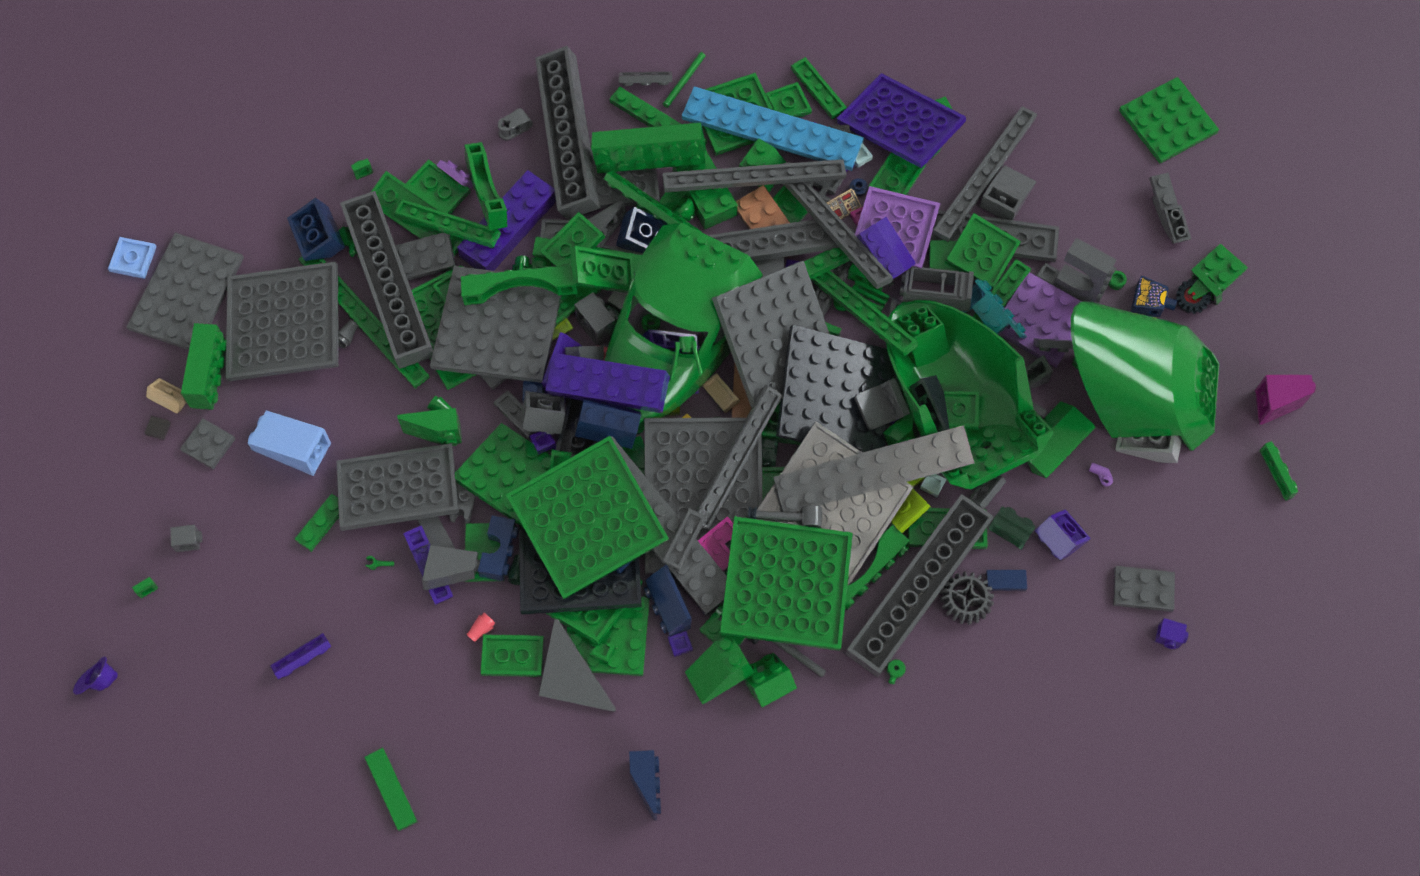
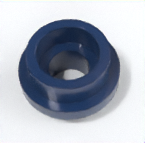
(859, 191)

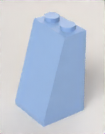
(290, 441)

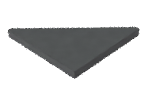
(569, 676)

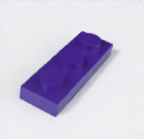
(300, 656)

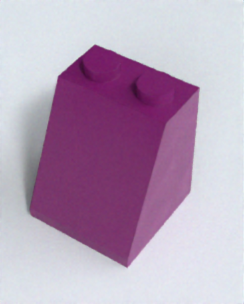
(1282, 394)

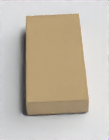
(721, 393)

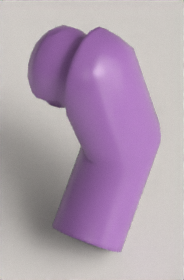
(1103, 474)

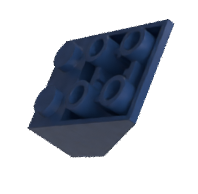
(642, 772)

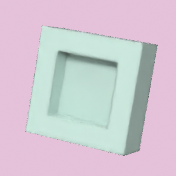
(863, 156)
(933, 484)

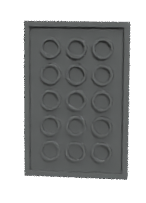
(184, 290)
(396, 487)

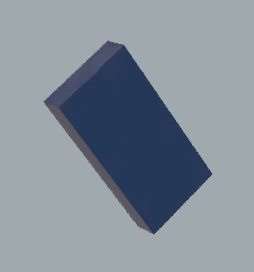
(1007, 580)

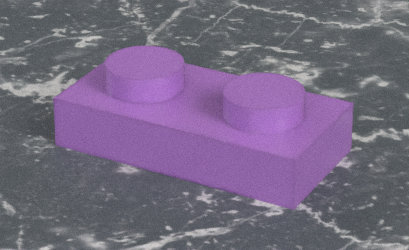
(451, 169)

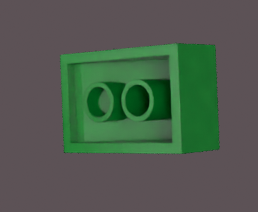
(434, 426)
(718, 669)

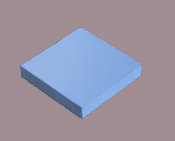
(132, 257)

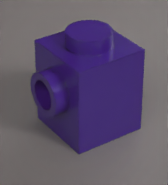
(1171, 633)

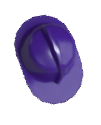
(96, 678)

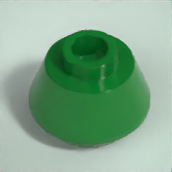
(684, 208)

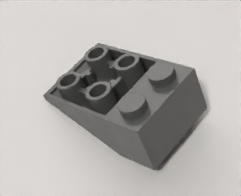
(1007, 193)

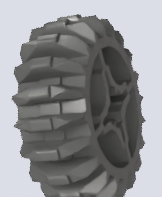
(974, 599)

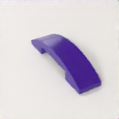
(420, 548)

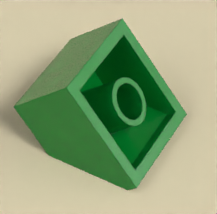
(762, 154)

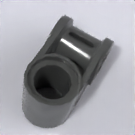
(516, 123)

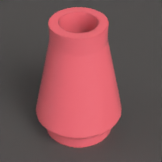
(481, 626)

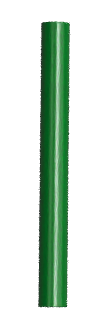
(684, 79)

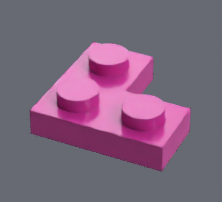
(715, 542)

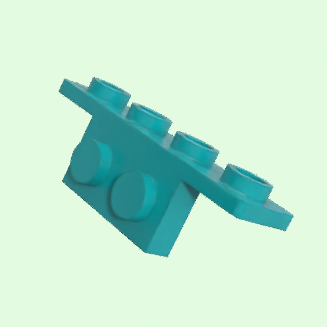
(993, 313)

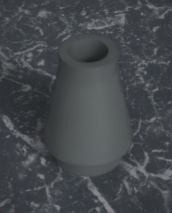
(346, 334)

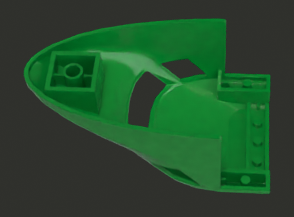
(677, 284)

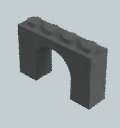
(1091, 261)

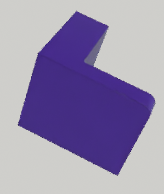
(543, 442)

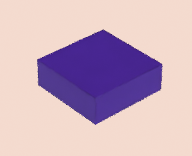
(680, 643)

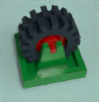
(1196, 292)

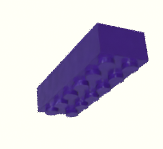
(525, 206)
(608, 382)

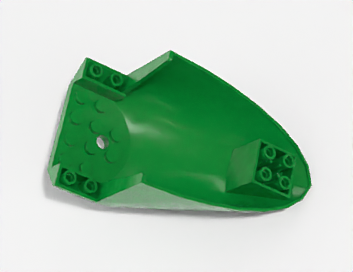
(971, 358)
(1145, 374)

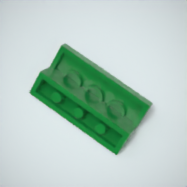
(1069, 431)

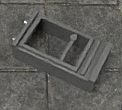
(962, 290)

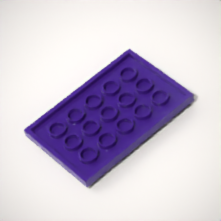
(901, 120)

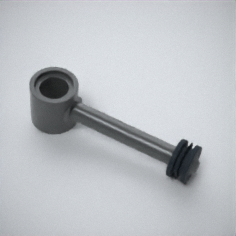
(810, 516)

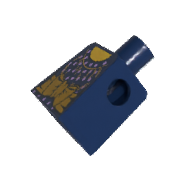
(1151, 298)

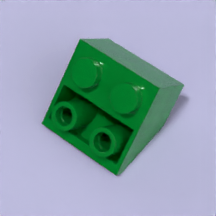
(770, 680)

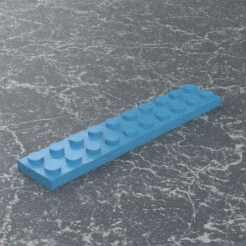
(772, 127)

